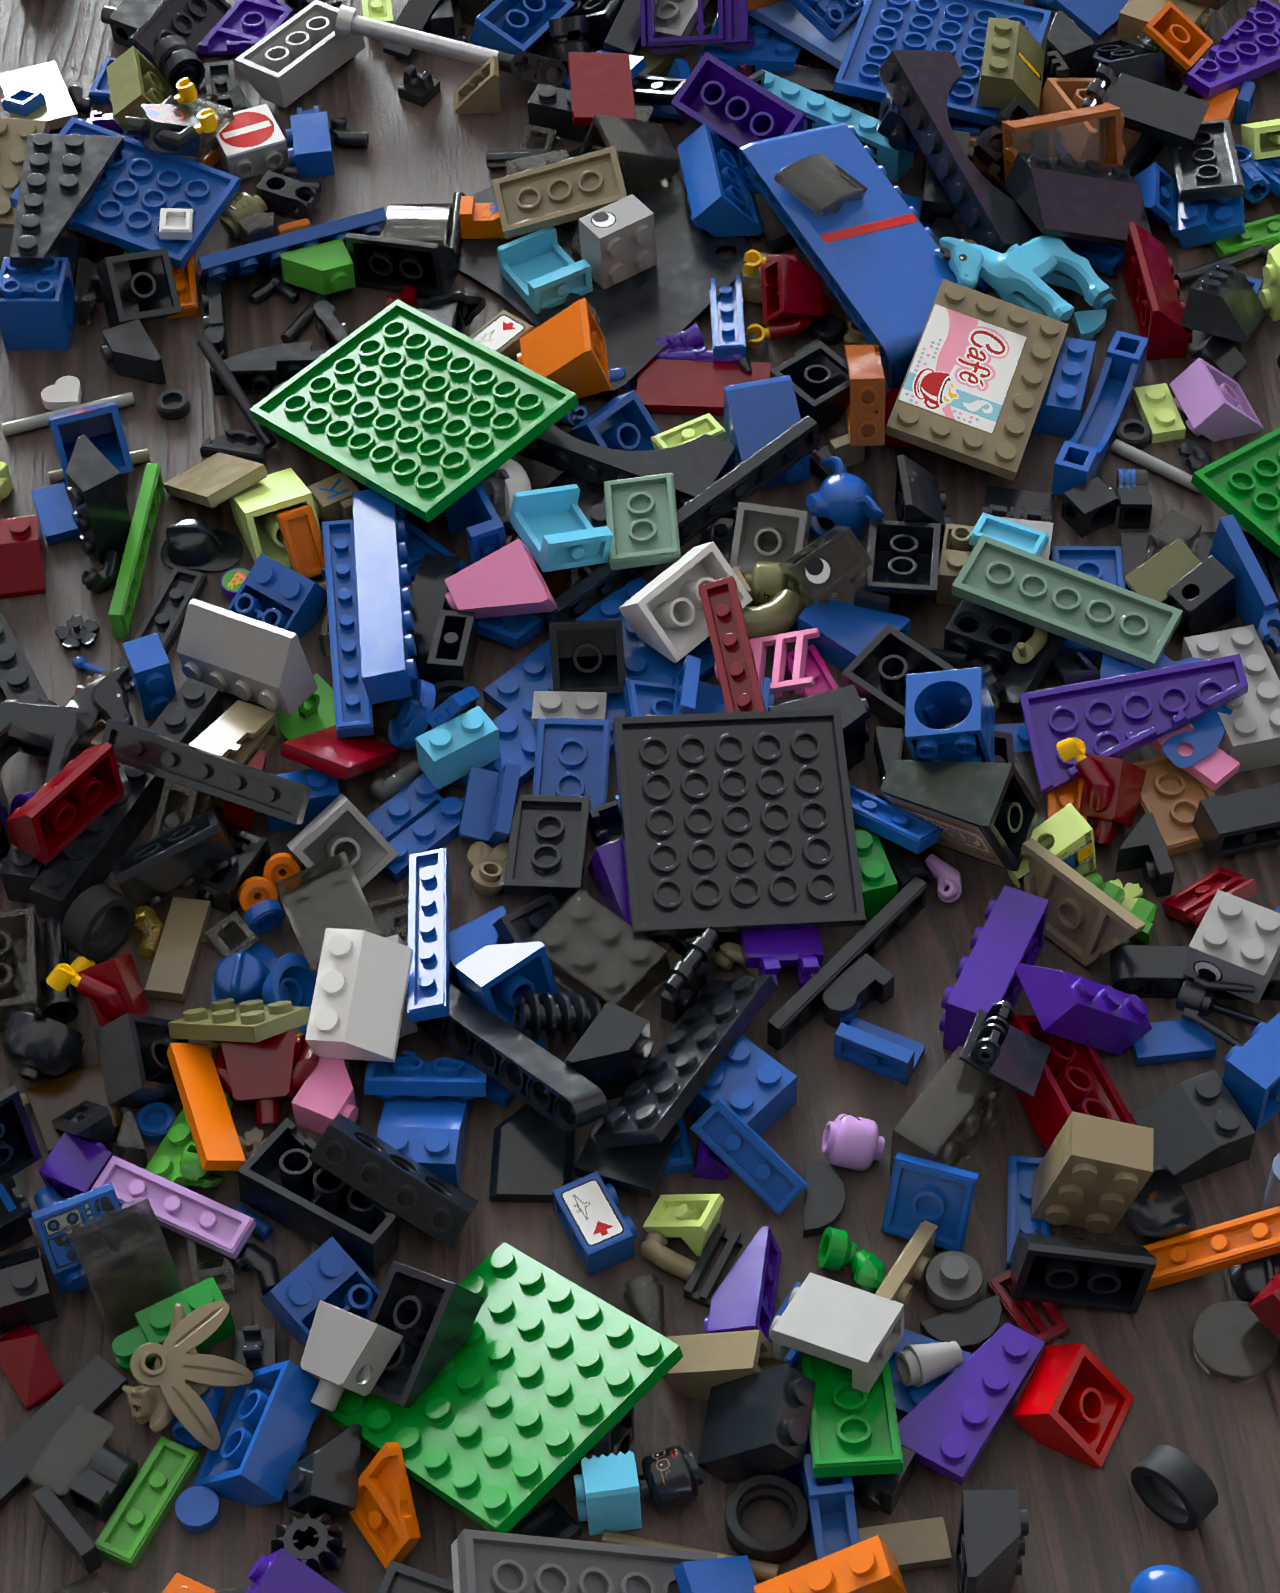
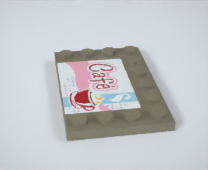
(977, 379)

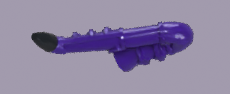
(690, 346)

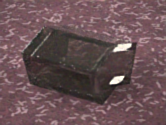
(257, 227)

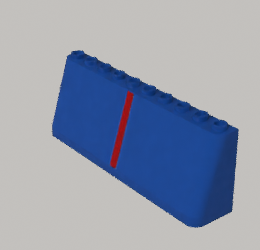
(867, 253)

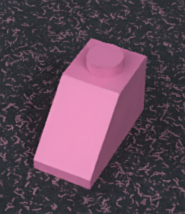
(325, 1096)

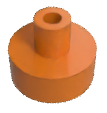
(280, 861)
(247, 891)

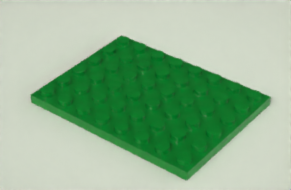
(414, 409)

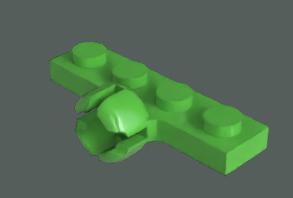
(178, 1158)

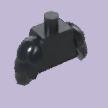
(454, 308)

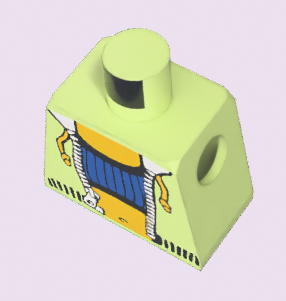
(1068, 838)

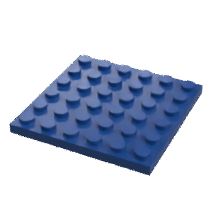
(930, 26)

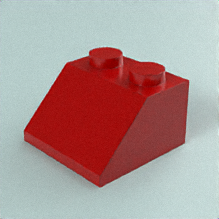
(1073, 1404)

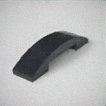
(428, 599)

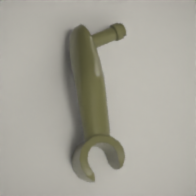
(1025, 652)

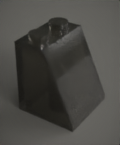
(642, 149)

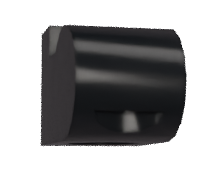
(103, 1483)

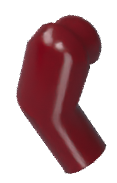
(408, 296)

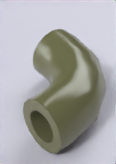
(774, 616)

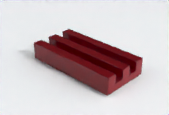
(1059, 1326)

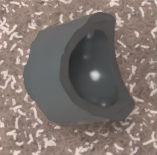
(953, 1280)

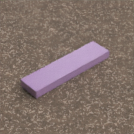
(180, 1208)

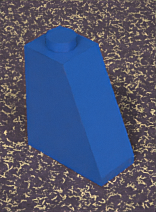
(846, 629)

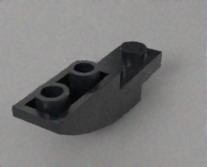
(266, 367)

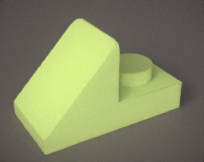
(686, 1216)

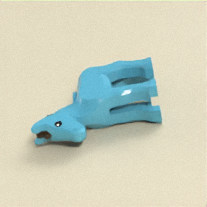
(1023, 273)

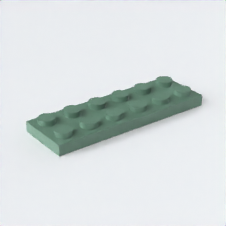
(1067, 602)

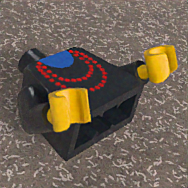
(171, 125)

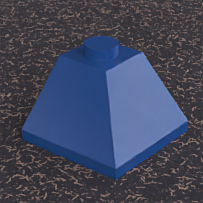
(503, 973)

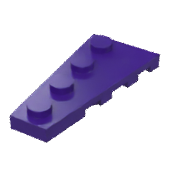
(966, 1408)

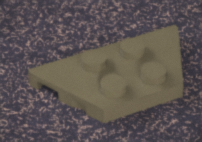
(1079, 913)

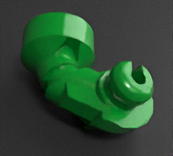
(839, 1251)

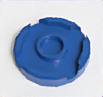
(412, 715)

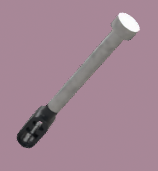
(349, 23)

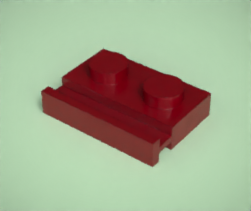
(1193, 901)

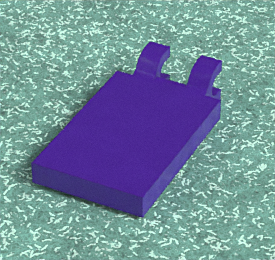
(781, 948)

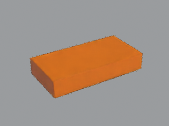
(302, 541)

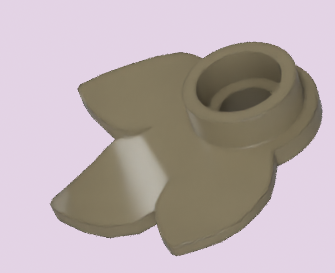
(488, 867)

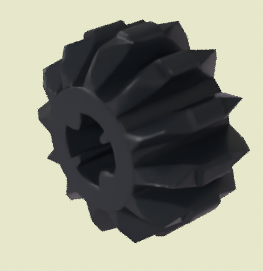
(311, 1532)

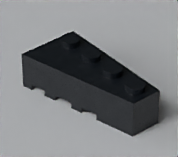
(315, 1202)

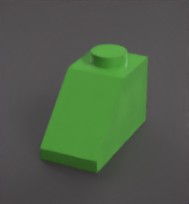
(319, 267)

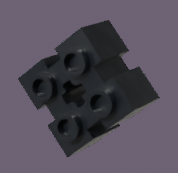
(990, 143)

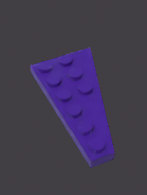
(1243, 53)
(1123, 711)

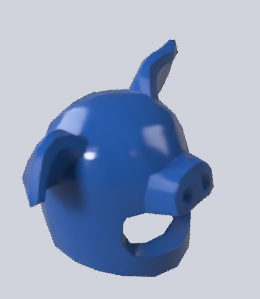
(843, 500)

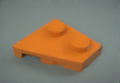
(386, 1506)

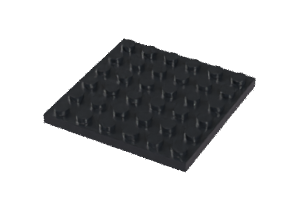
(737, 822)

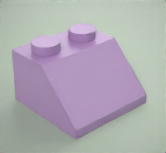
(1213, 403)

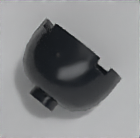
(40, 1047)

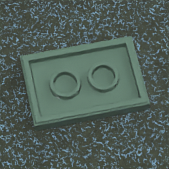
(642, 521)

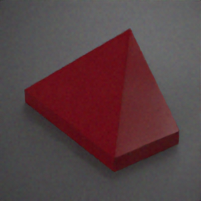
(28, 1367)

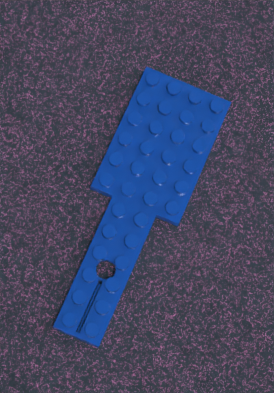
(513, 697)

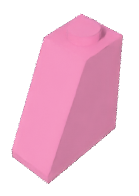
(501, 585)

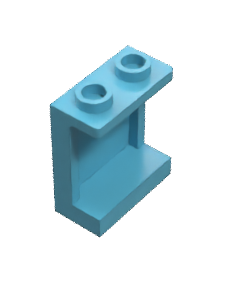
(543, 270)
(558, 529)

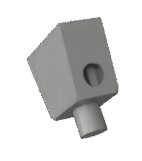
(345, 1353)

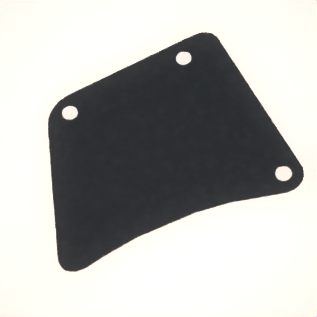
(644, 305)

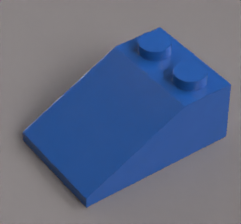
(428, 1132)

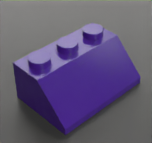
(1084, 1009)

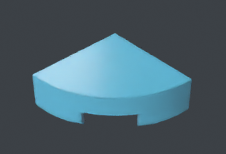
(1089, 323)

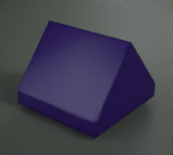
(708, 1164)

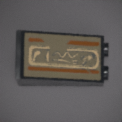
(976, 804)

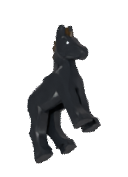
(64, 731)

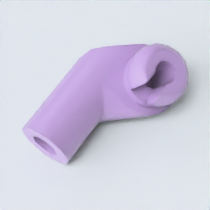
(948, 879)

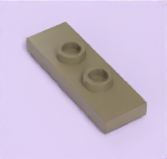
(910, 1265)

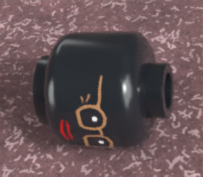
(669, 1477)

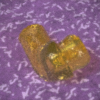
(152, 929)

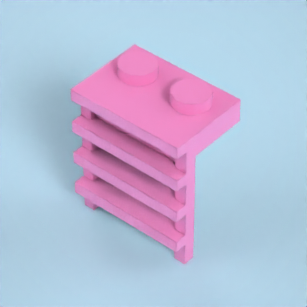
(778, 685)

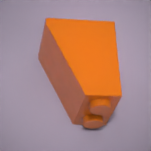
(569, 351)

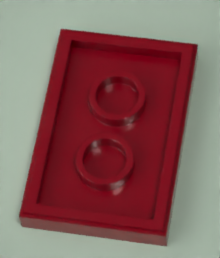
(600, 86)
(338, 756)

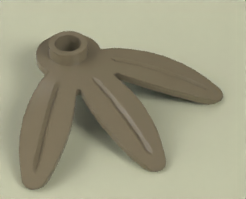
(201, 1369)

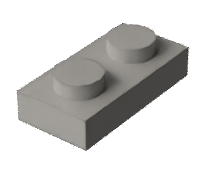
(568, 705)

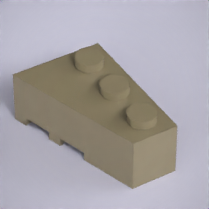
(240, 734)

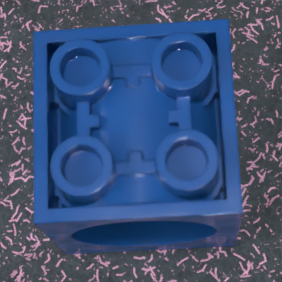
(37, 306)
(946, 699)

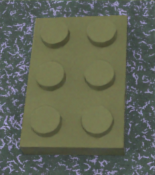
(239, 1022)

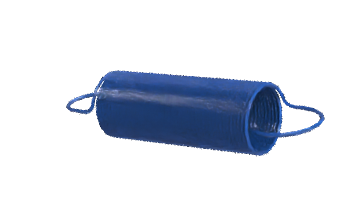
(262, 1228)

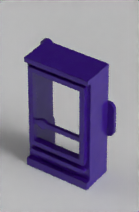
(732, 29)

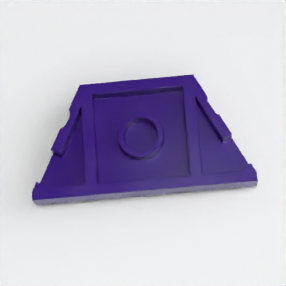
(245, 26)

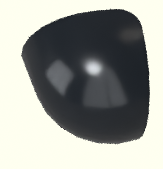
(1161, 1207)

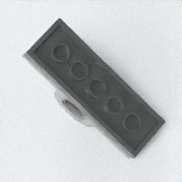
(556, 1565)

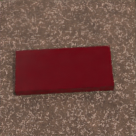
(692, 385)

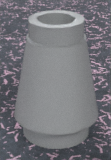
(925, 1362)

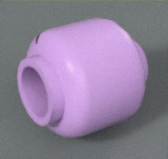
(852, 1142)

